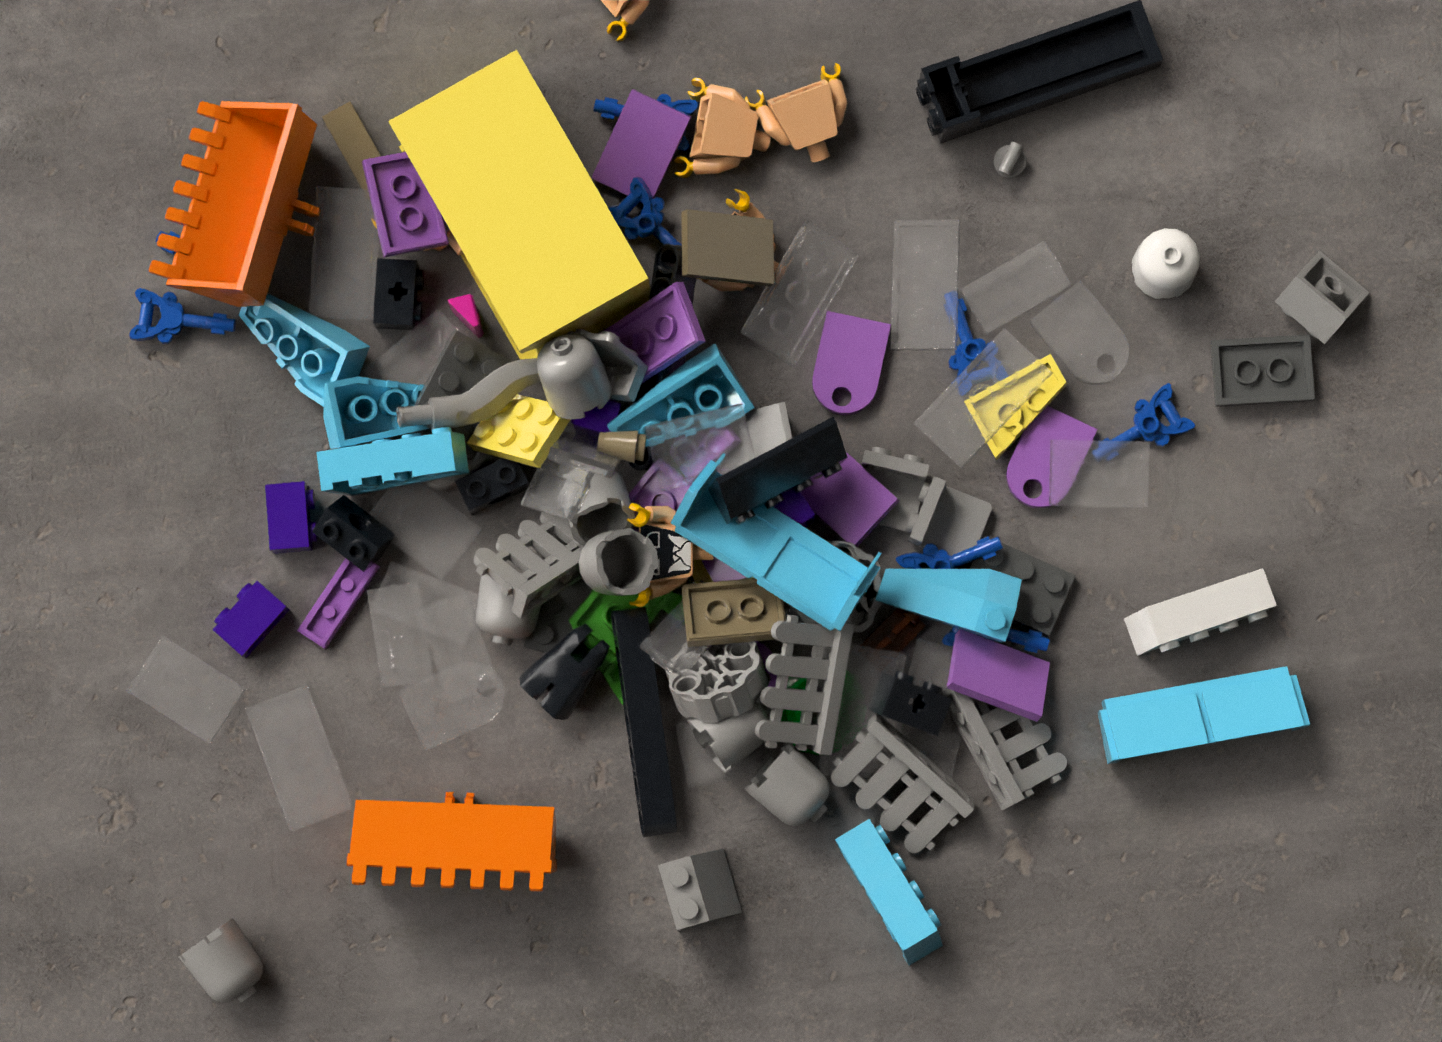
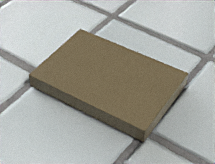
(727, 247)
(729, 612)

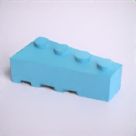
(393, 462)
(889, 890)

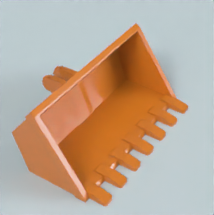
(239, 201)
(453, 839)

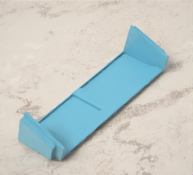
(777, 553)
(1201, 713)

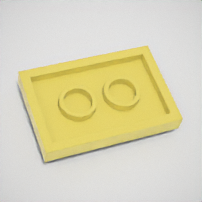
(520, 431)

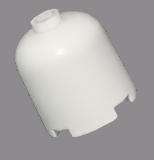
(1165, 263)

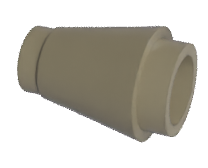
(623, 445)

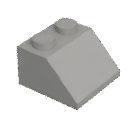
(1321, 297)

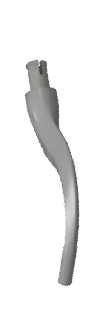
(478, 403)

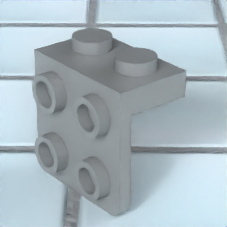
(621, 364)
(902, 478)
(948, 518)

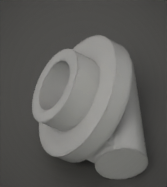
(1010, 160)

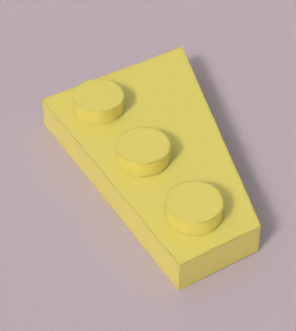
(1029, 410)

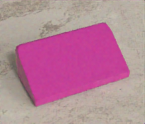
(467, 311)

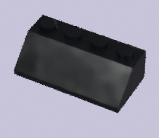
(778, 472)

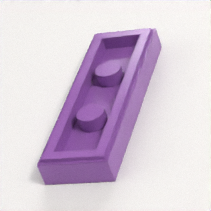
(336, 602)

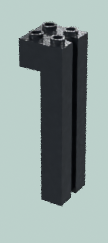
(1037, 71)

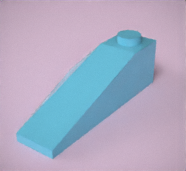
(305, 345)
(693, 388)
(363, 409)
(963, 598)

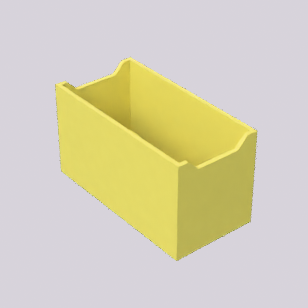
(522, 207)

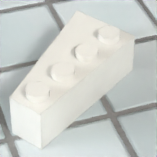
(1199, 612)

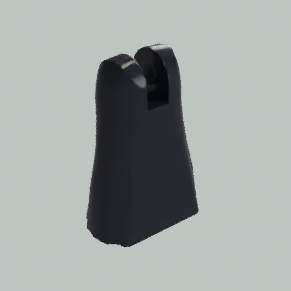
(564, 672)

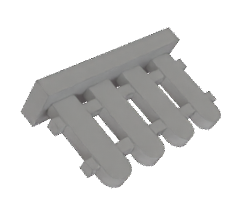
(540, 577)
(823, 688)
(997, 756)
(904, 757)

